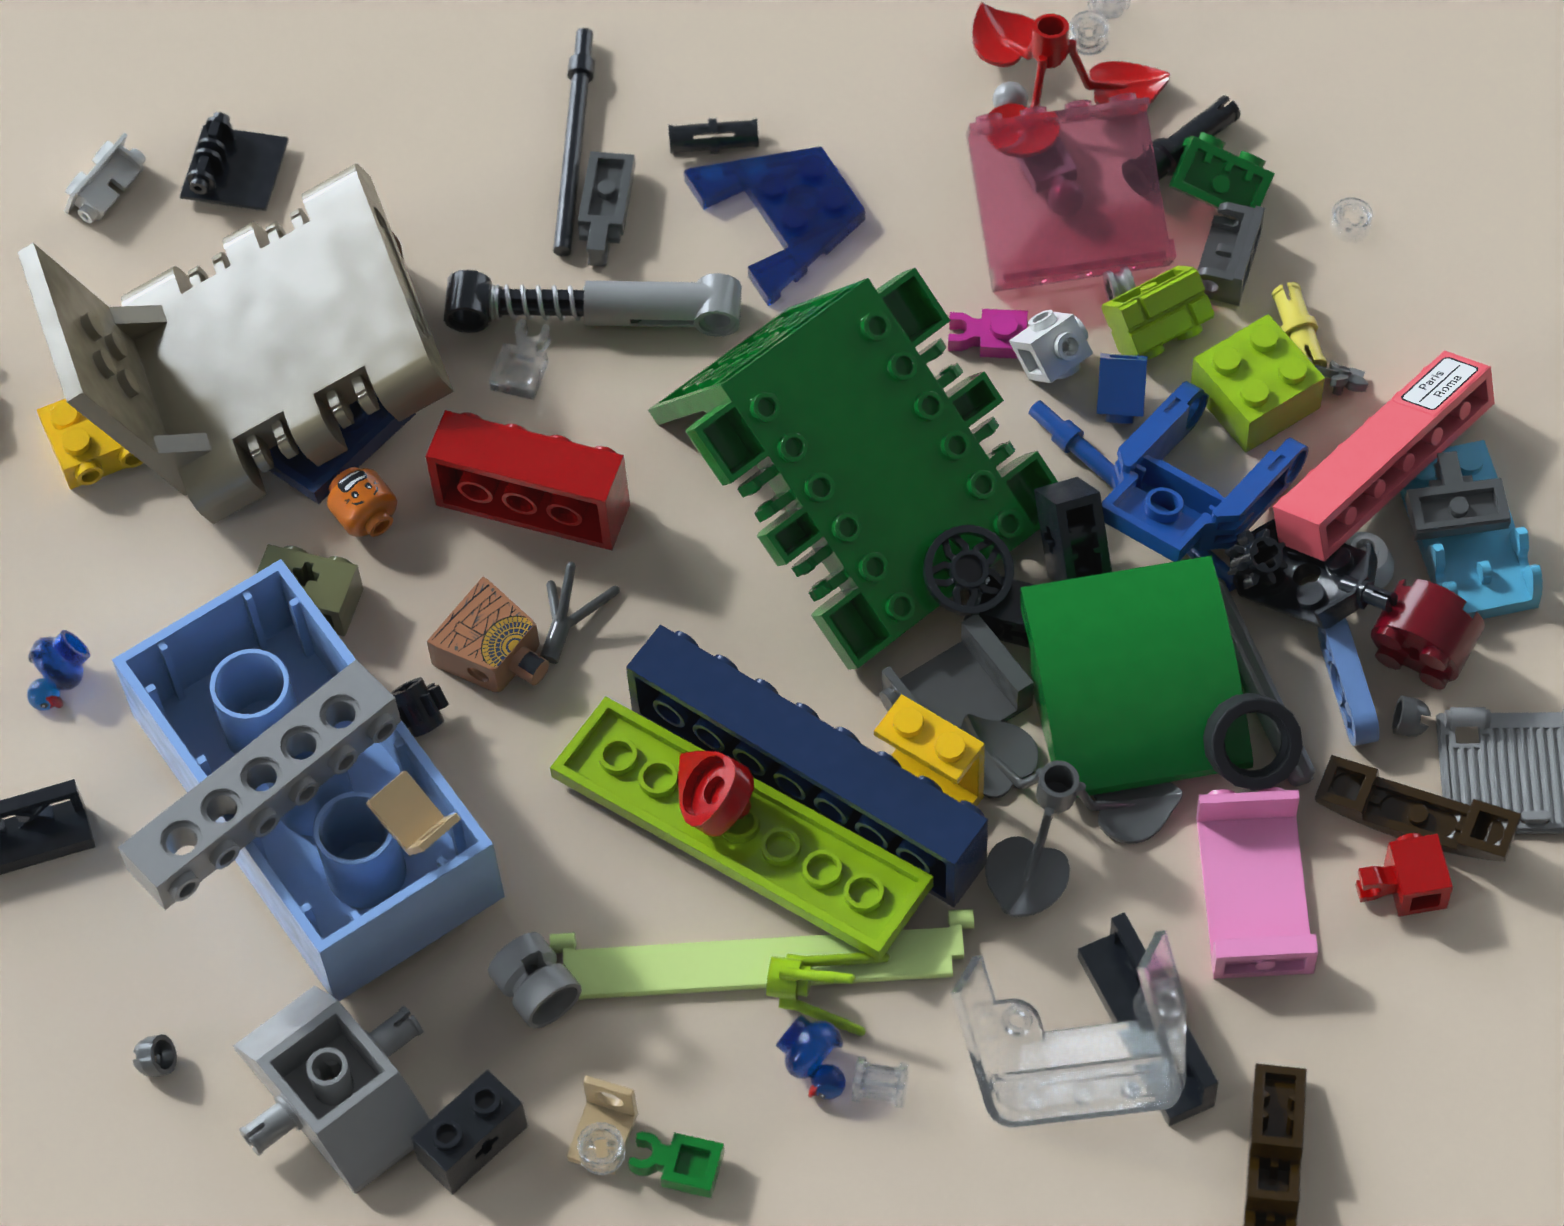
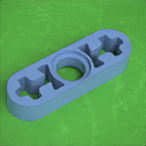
(1349, 683)

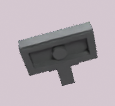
(1456, 503)

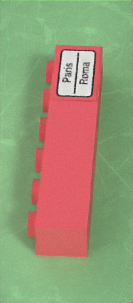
(1383, 455)

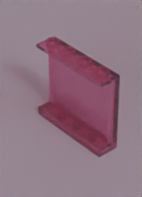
(1068, 192)

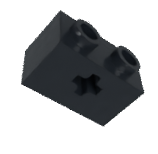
(1072, 530)
(469, 1131)

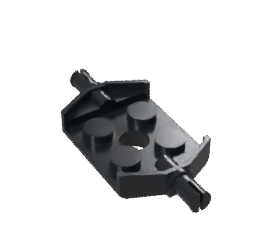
(1341, 589)

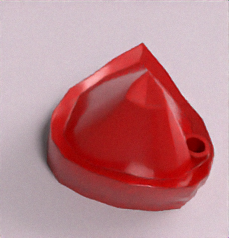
(713, 791)

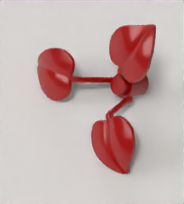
(1006, 37)

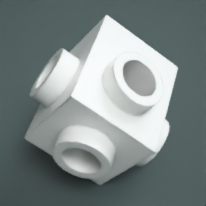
(1052, 346)

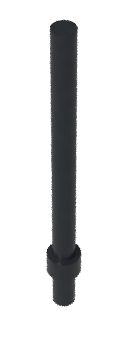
(580, 73)

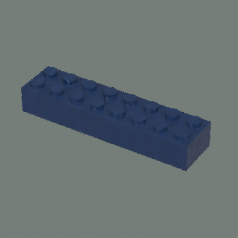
(808, 759)

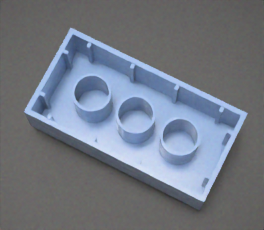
(330, 864)

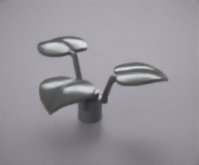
(1023, 873)

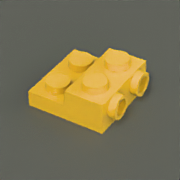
(81, 446)

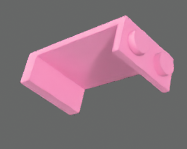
(1254, 884)

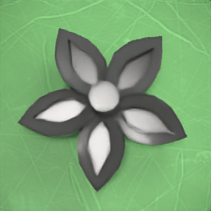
(1343, 377)

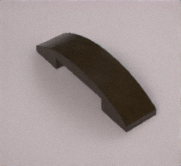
(1398, 809)

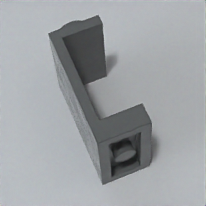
(966, 679)

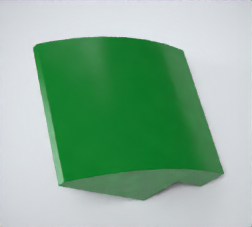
(1133, 673)

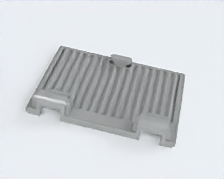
(1511, 766)

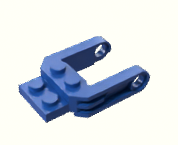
(1175, 510)

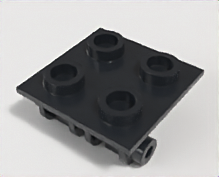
(233, 165)

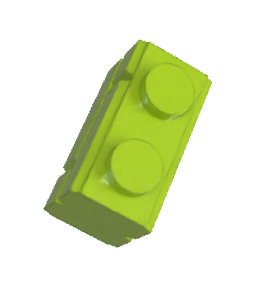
(1158, 312)

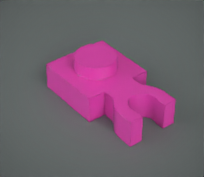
(989, 333)

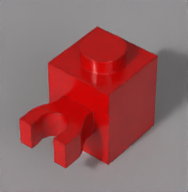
(1412, 873)

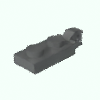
(605, 203)

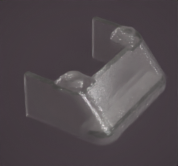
(1079, 1071)

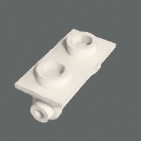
(92, 190)

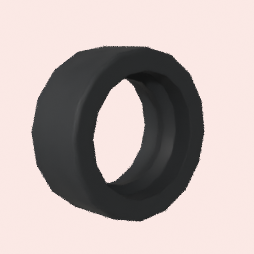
(1282, 764)

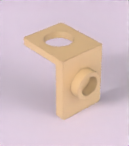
(410, 814)
(605, 1109)

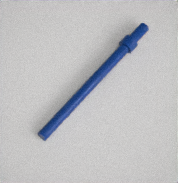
(1070, 439)

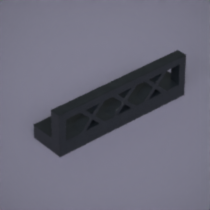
(43, 830)
(1113, 972)

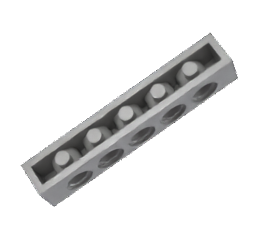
(268, 759)

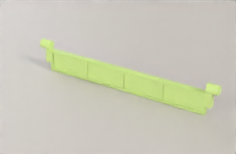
(746, 962)

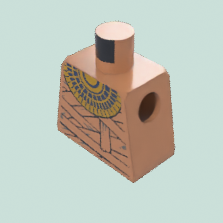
(488, 641)

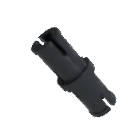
(682, 135)

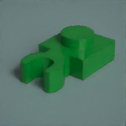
(685, 1165)

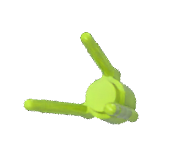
(793, 977)

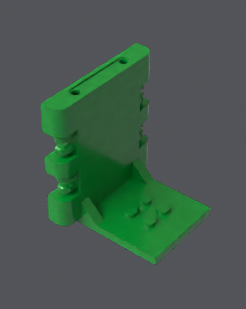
(860, 452)

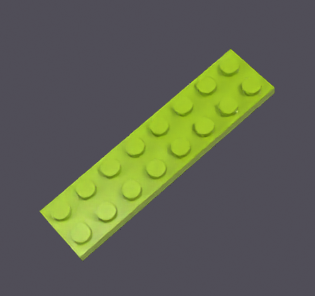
(774, 850)

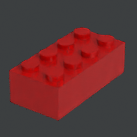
(528, 479)

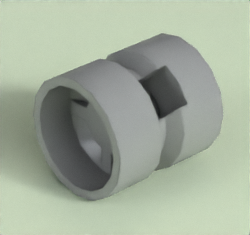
(534, 980)

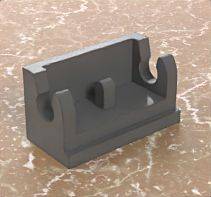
(1230, 252)

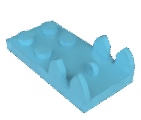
(1481, 567)

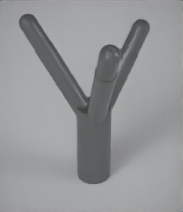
(559, 609)

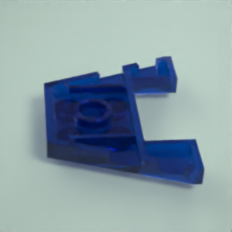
(798, 198)

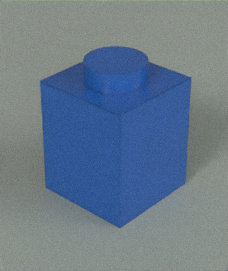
(1121, 387)

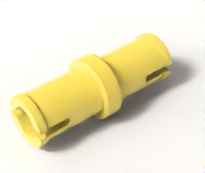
(1298, 323)

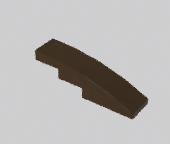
(1275, 1146)

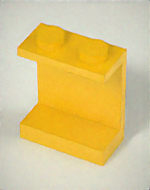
(935, 749)

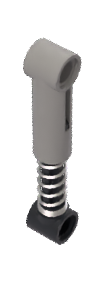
(708, 304)

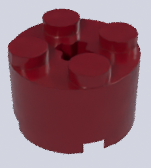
(1427, 633)

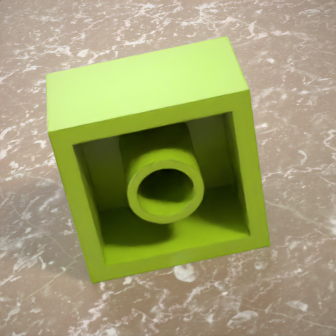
(1258, 382)

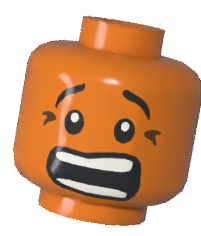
(361, 502)

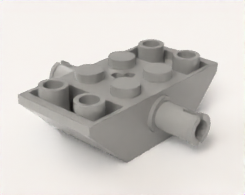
(360, 1116)

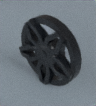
(968, 570)

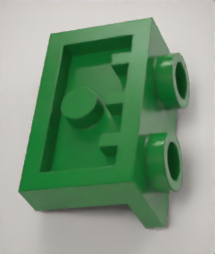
(1219, 176)

